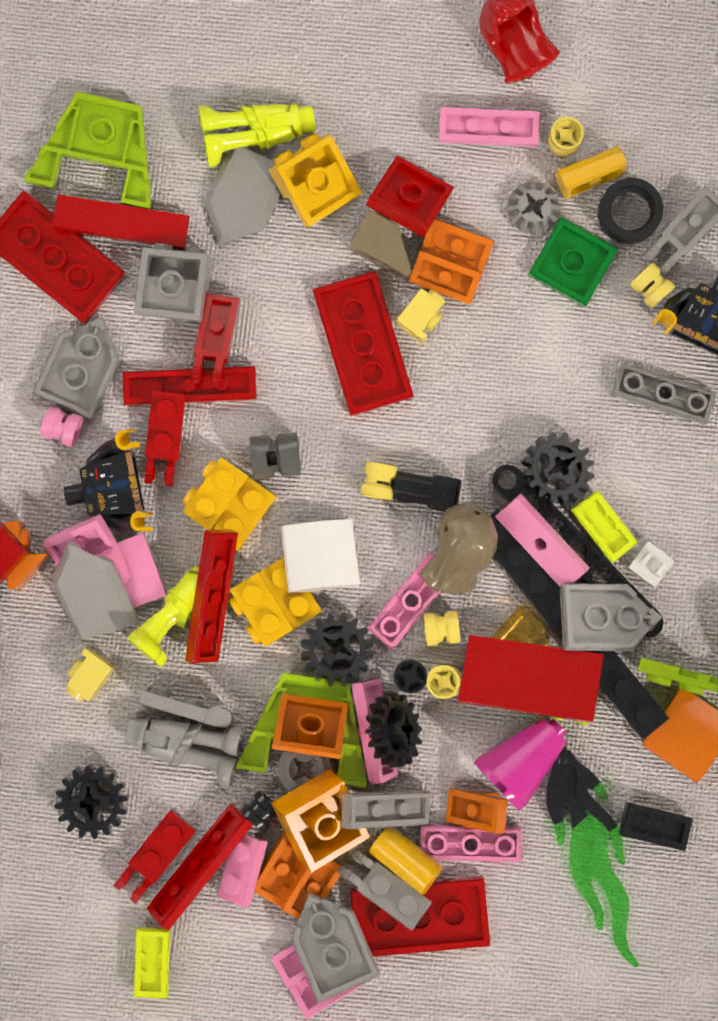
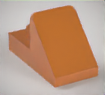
(30, 563)
(477, 810)

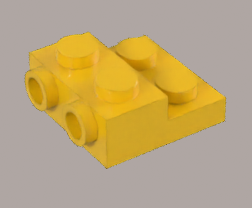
(314, 178)
(228, 501)
(270, 606)

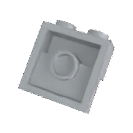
(173, 283)

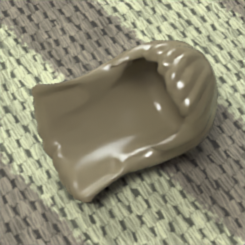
(463, 549)

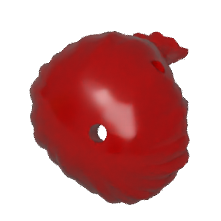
(516, 38)

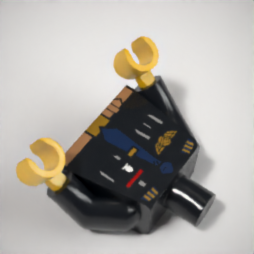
(693, 316)
(112, 485)

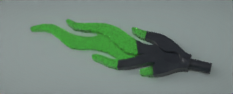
(588, 842)

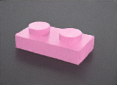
(242, 871)

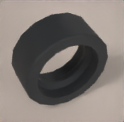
(642, 188)

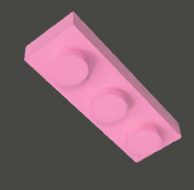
(489, 127)
(364, 695)

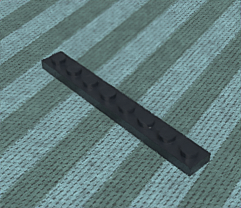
(544, 594)

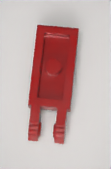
(215, 336)
(164, 433)
(157, 852)

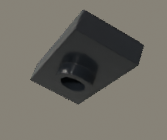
(655, 826)

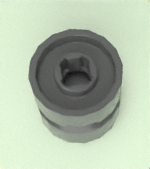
(287, 455)

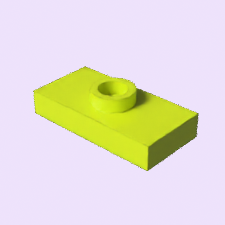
(604, 526)
(152, 962)

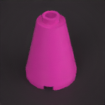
(523, 760)

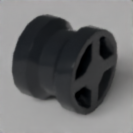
(413, 679)
(260, 811)

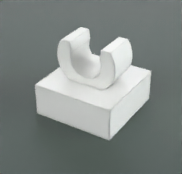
(650, 564)

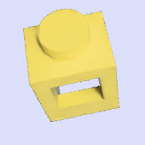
(421, 314)
(88, 675)

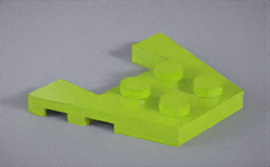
(101, 134)
(689, 680)
(257, 751)

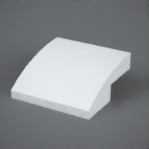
(320, 555)

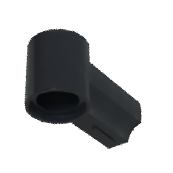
(434, 492)

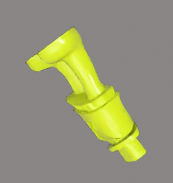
(267, 124)
(175, 611)

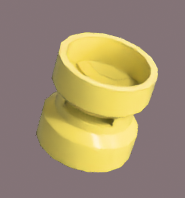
(569, 131)
(657, 291)
(379, 473)
(441, 628)
(440, 684)

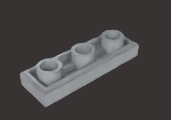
(644, 386)

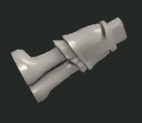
(173, 740)

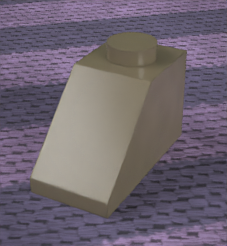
(382, 244)

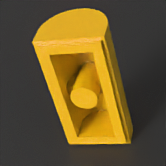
(591, 172)
(406, 859)

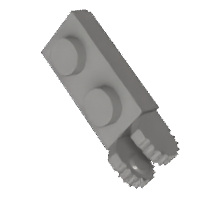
(687, 228)
(188, 708)
(387, 891)

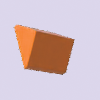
(310, 726)

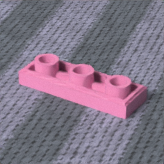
(552, 555)
(396, 616)
(448, 843)

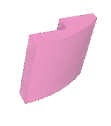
(94, 538)
(145, 580)
(295, 979)

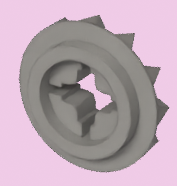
(530, 222)
(288, 767)

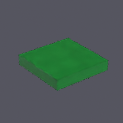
(572, 262)

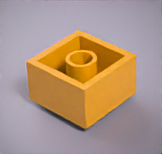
(314, 819)

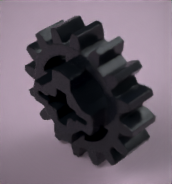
(563, 480)
(325, 641)
(393, 730)
(77, 803)

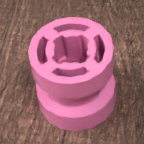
(61, 426)

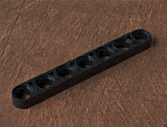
(570, 534)

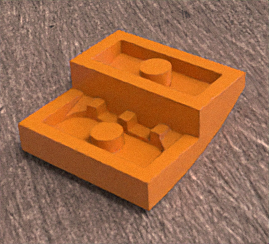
(451, 261)
(688, 737)
(288, 881)

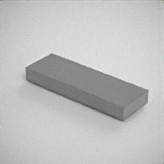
(385, 809)

